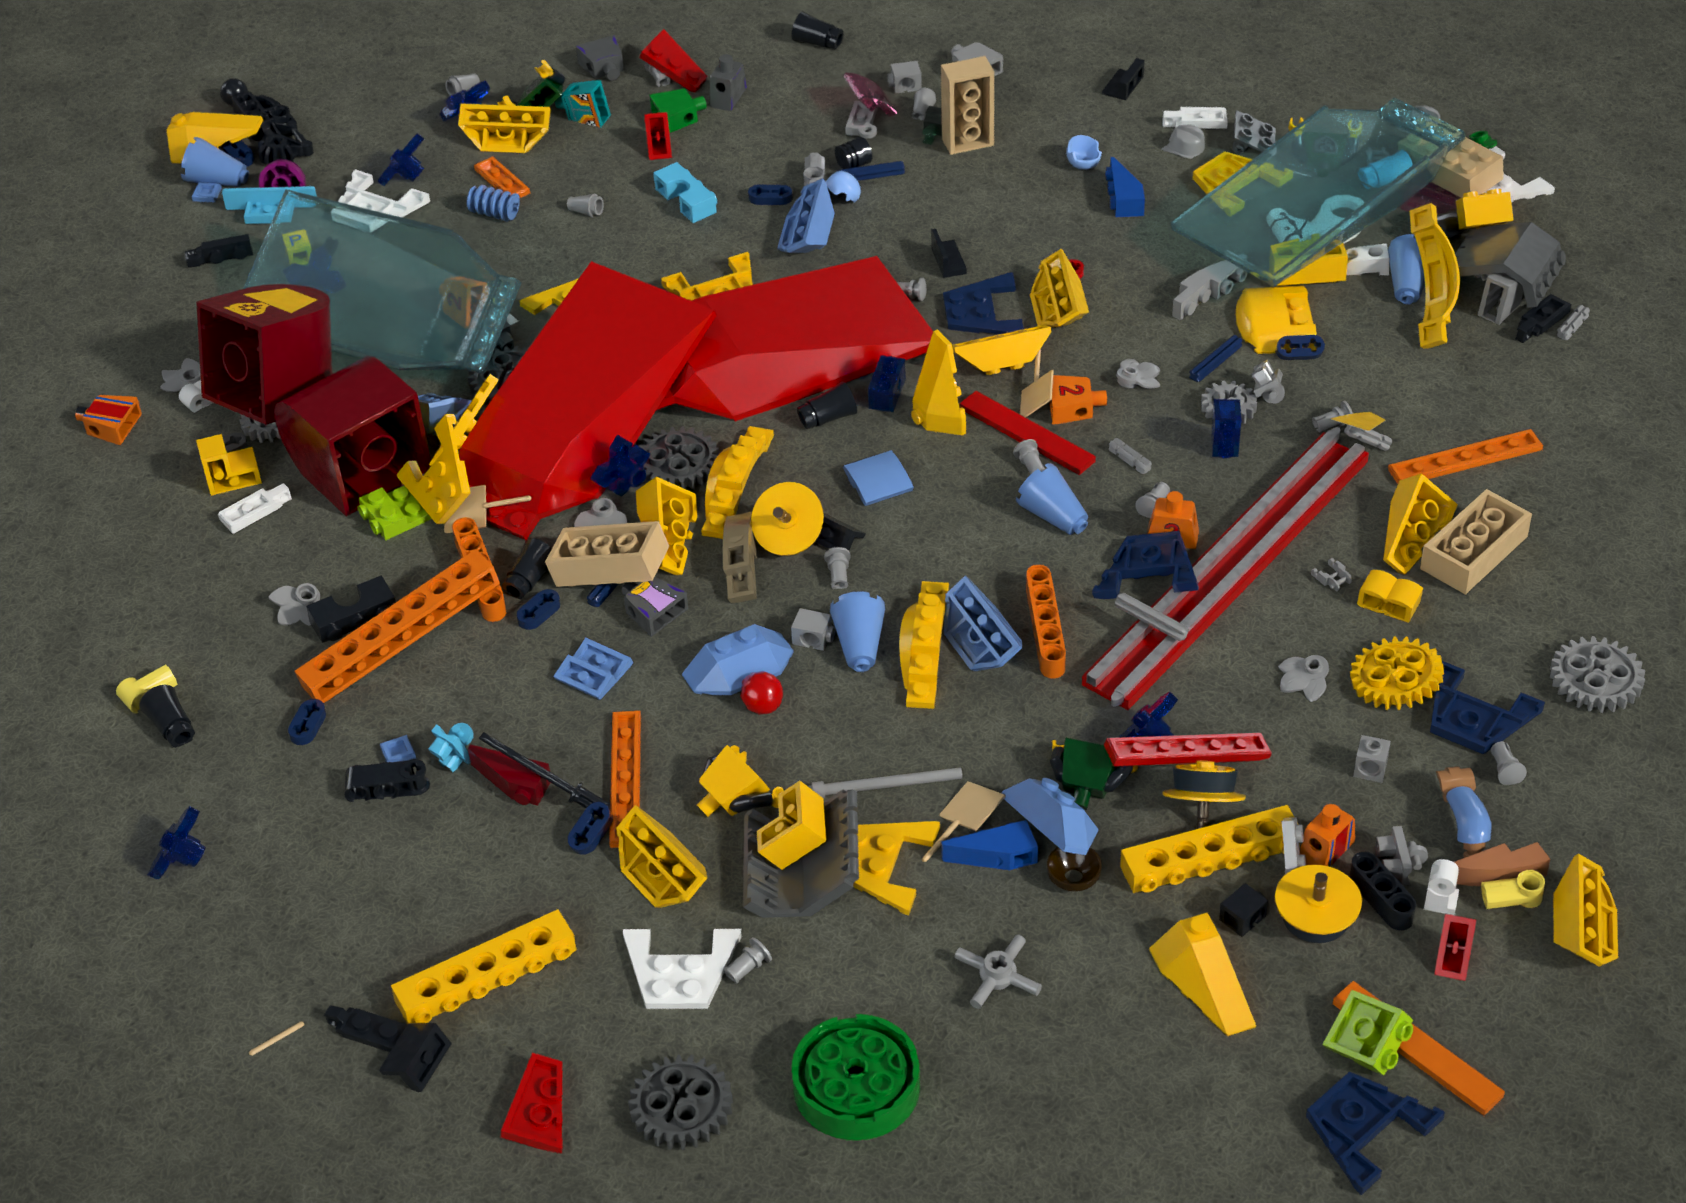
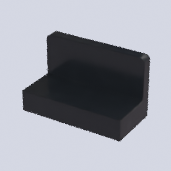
(1125, 81)
(947, 256)
(837, 533)
(417, 1054)

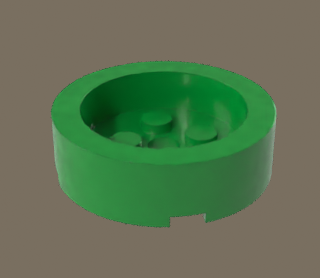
(860, 1103)

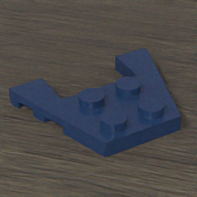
(972, 307)
(1148, 556)
(1474, 721)
(1356, 1113)

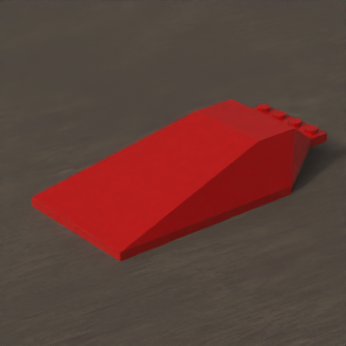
(797, 339)
(578, 386)

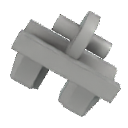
(1268, 382)
(1404, 854)

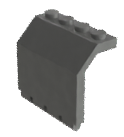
(1513, 249)
(813, 879)

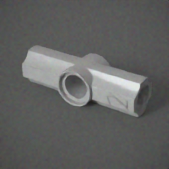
(814, 168)

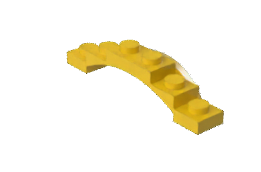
(1440, 275)
(729, 478)
(921, 644)

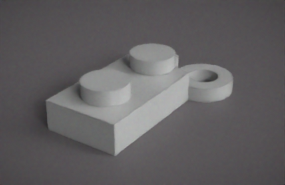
(861, 121)
(1291, 838)

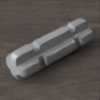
(1573, 322)
(1370, 437)
(1130, 456)

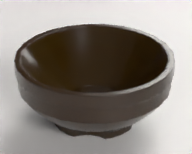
(1061, 862)

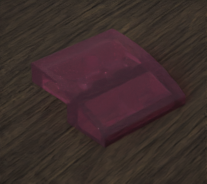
(869, 93)
(1432, 194)

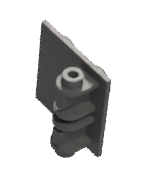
(1251, 133)

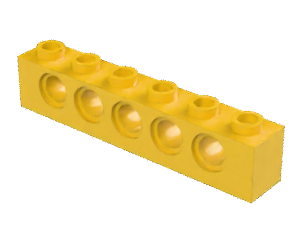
(1204, 850)
(484, 968)

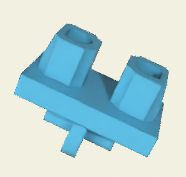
(451, 747)

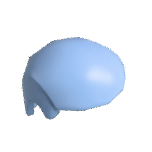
(1083, 152)
(844, 183)

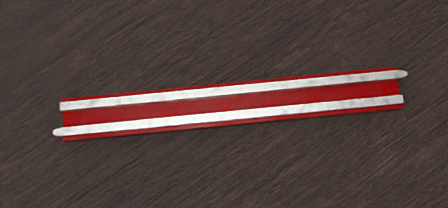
(1227, 568)

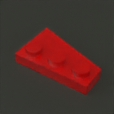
(673, 61)
(537, 1106)

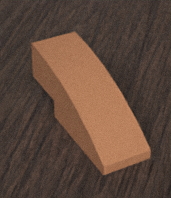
(1501, 864)

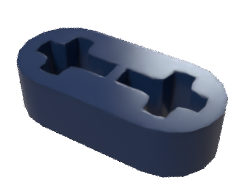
(241, 150)
(770, 194)
(1299, 344)
(538, 609)
(302, 720)
(589, 828)

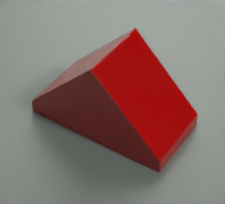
(658, 136)
(1455, 947)

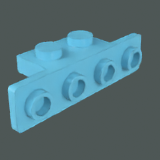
(259, 203)

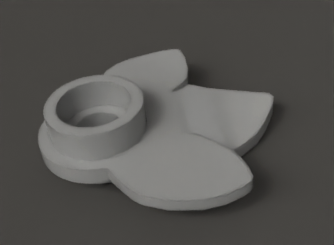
(1133, 374)
(177, 379)
(601, 513)
(292, 604)
(1301, 677)

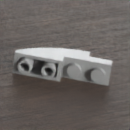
(1207, 282)

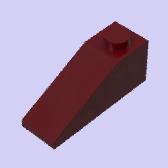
(509, 776)

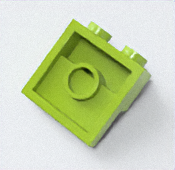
(392, 511)
(1369, 1032)

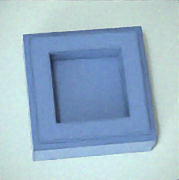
(206, 192)
(398, 750)

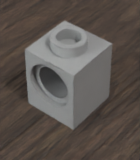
(910, 72)
(812, 629)
(1372, 758)

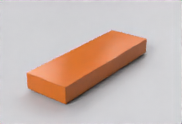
(501, 177)

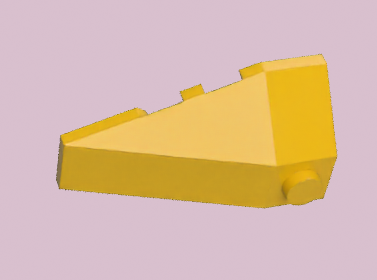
(211, 127)
(937, 391)
(674, 510)
(1414, 518)
(1200, 967)

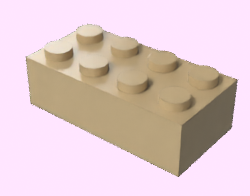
(967, 104)
(1469, 169)
(1475, 541)
(607, 554)

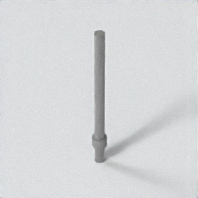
(886, 782)

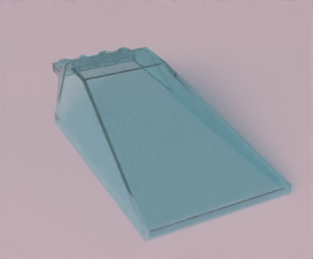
(1319, 187)
(392, 283)

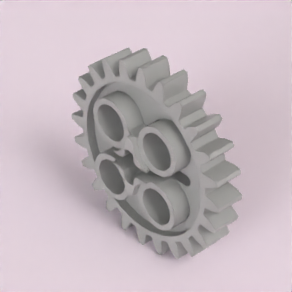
(1597, 674)

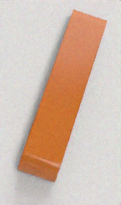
(468, 539)
(1045, 621)

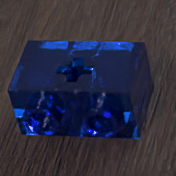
(886, 383)
(1226, 428)

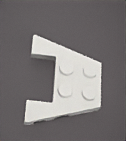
(1527, 191)
(357, 196)
(679, 979)

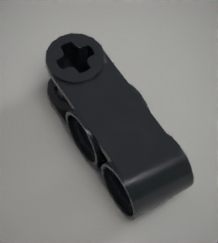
(385, 780)

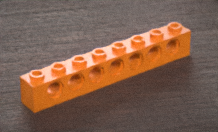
(397, 627)

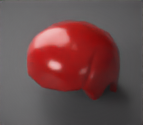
(761, 692)

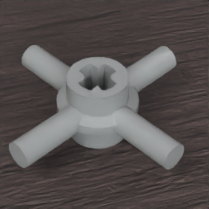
(998, 971)

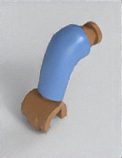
(1469, 811)

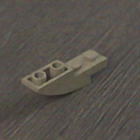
(739, 557)

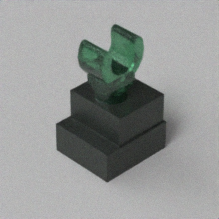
(932, 124)

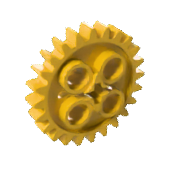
(1397, 673)

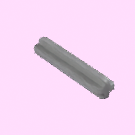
(1151, 617)

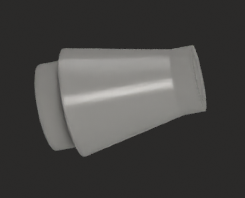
(461, 82)
(922, 99)
(587, 204)

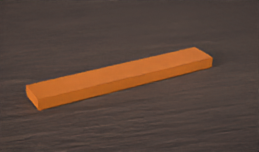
(1467, 456)
(624, 768)
(1441, 1064)

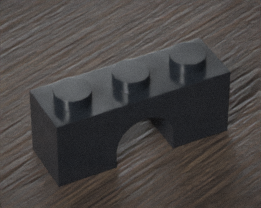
(333, 621)

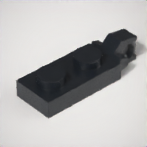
(219, 250)
(1542, 317)
(365, 1027)

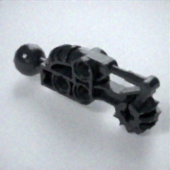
(275, 122)

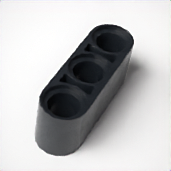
(1383, 891)

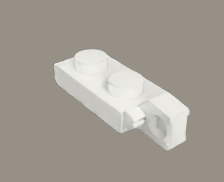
(1197, 116)
(254, 507)

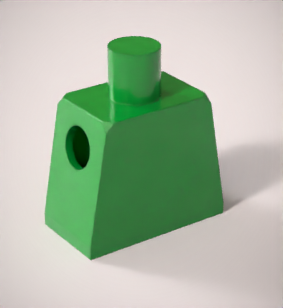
(679, 107)

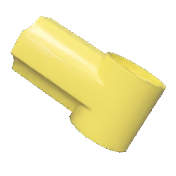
(132, 690)
(1524, 891)

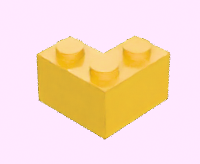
(1484, 209)
(227, 470)
(796, 829)

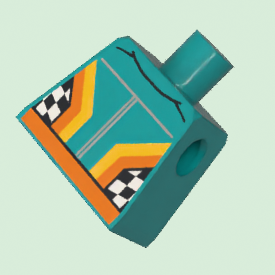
(585, 103)

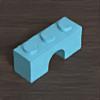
(694, 198)

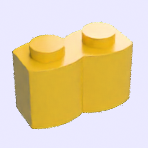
(1390, 595)

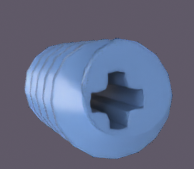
(493, 202)

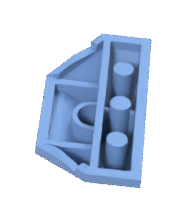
(808, 220)
(434, 407)
(978, 628)
(730, 659)
(1053, 814)

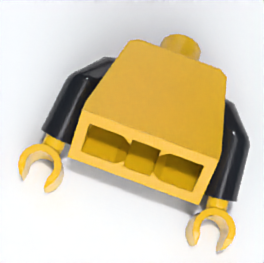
(734, 784)

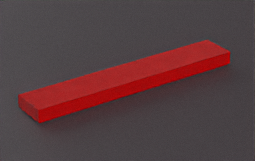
(1021, 429)
(1187, 749)

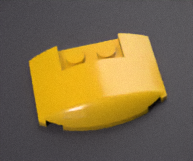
(1272, 313)

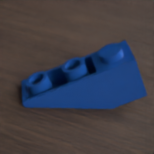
(1124, 191)
(997, 848)

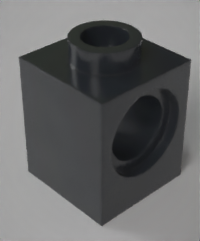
(1243, 909)

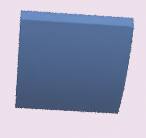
(878, 477)
(593, 668)

